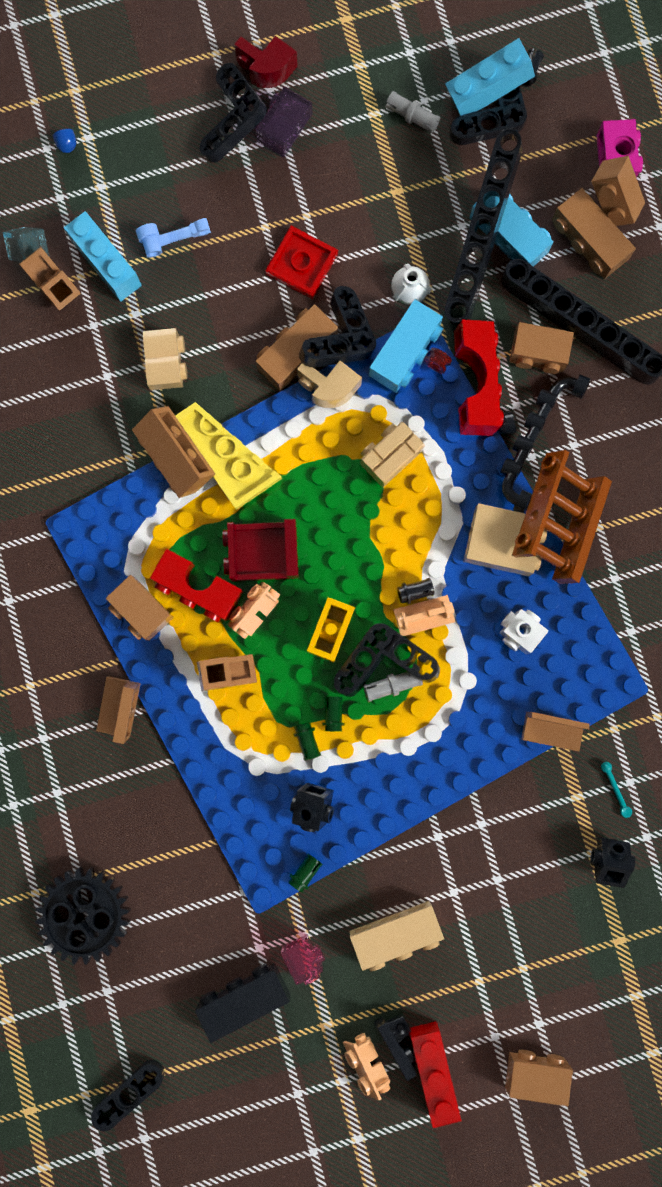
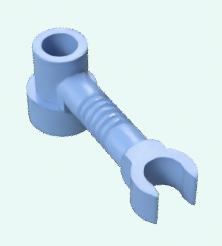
(152, 240)

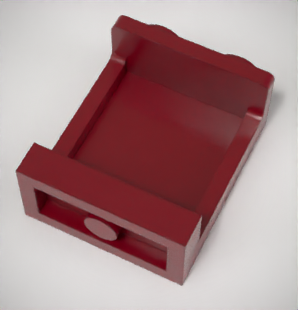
(261, 551)

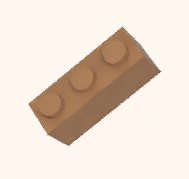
(592, 233)
(282, 359)
(173, 451)

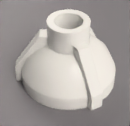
(406, 290)

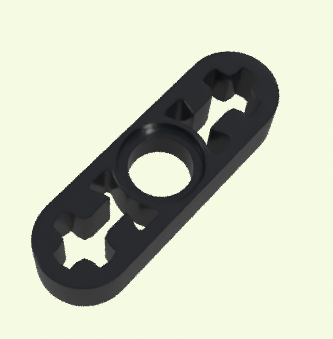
(107, 1102)

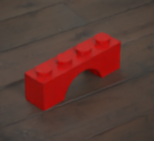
(476, 345)

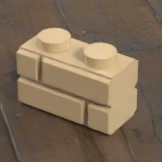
(391, 453)

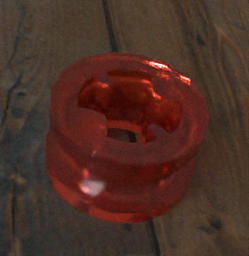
(437, 360)

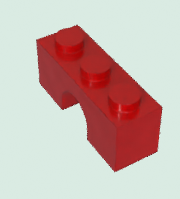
(173, 575)
(435, 1074)

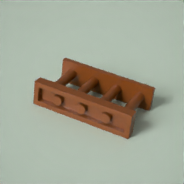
(584, 520)

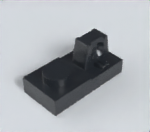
(393, 1032)

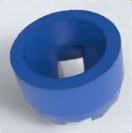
(65, 140)

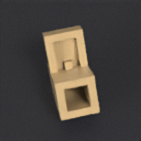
(330, 390)

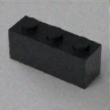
(242, 1002)

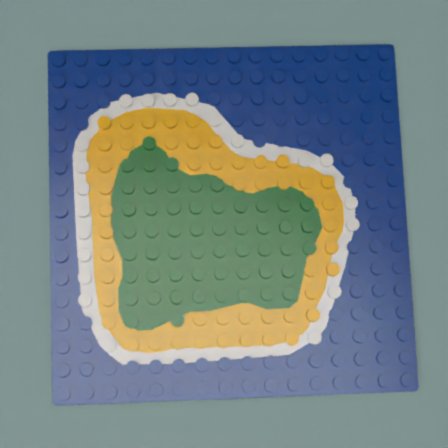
(356, 545)

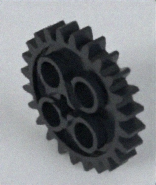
(61, 931)

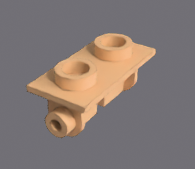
(258, 600)
(424, 615)
(370, 1077)

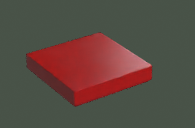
(301, 262)

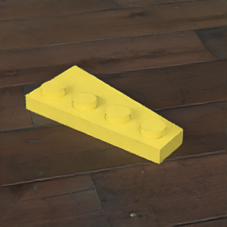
(236, 468)

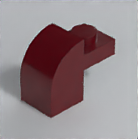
(266, 67)

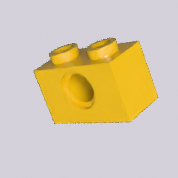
(330, 629)

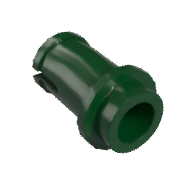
(333, 714)
(307, 741)
(305, 873)

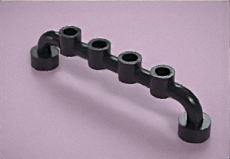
(535, 424)

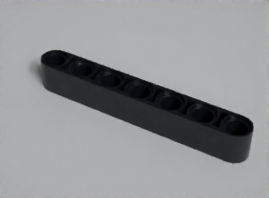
(483, 215)
(575, 309)

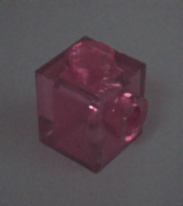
(303, 960)

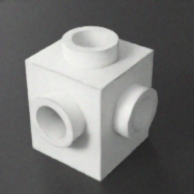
(532, 635)

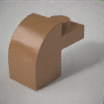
(49, 279)
(226, 672)

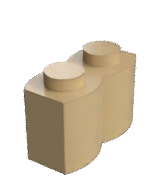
(163, 359)

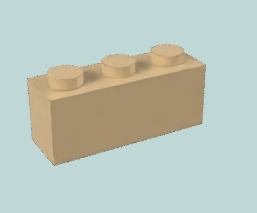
(396, 936)

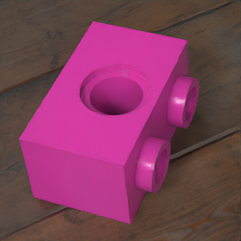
(620, 136)

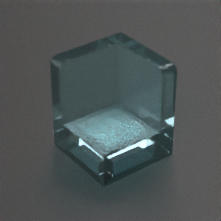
(23, 242)

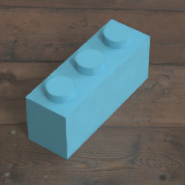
(491, 78)
(518, 234)
(102, 256)
(406, 346)

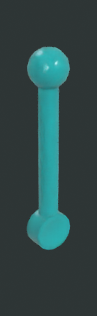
(625, 811)

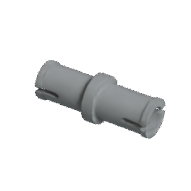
(412, 112)
(390, 685)

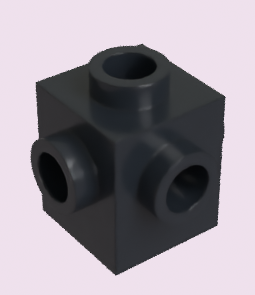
(312, 807)
(612, 862)

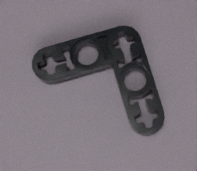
(503, 109)
(240, 115)
(347, 340)
(387, 649)

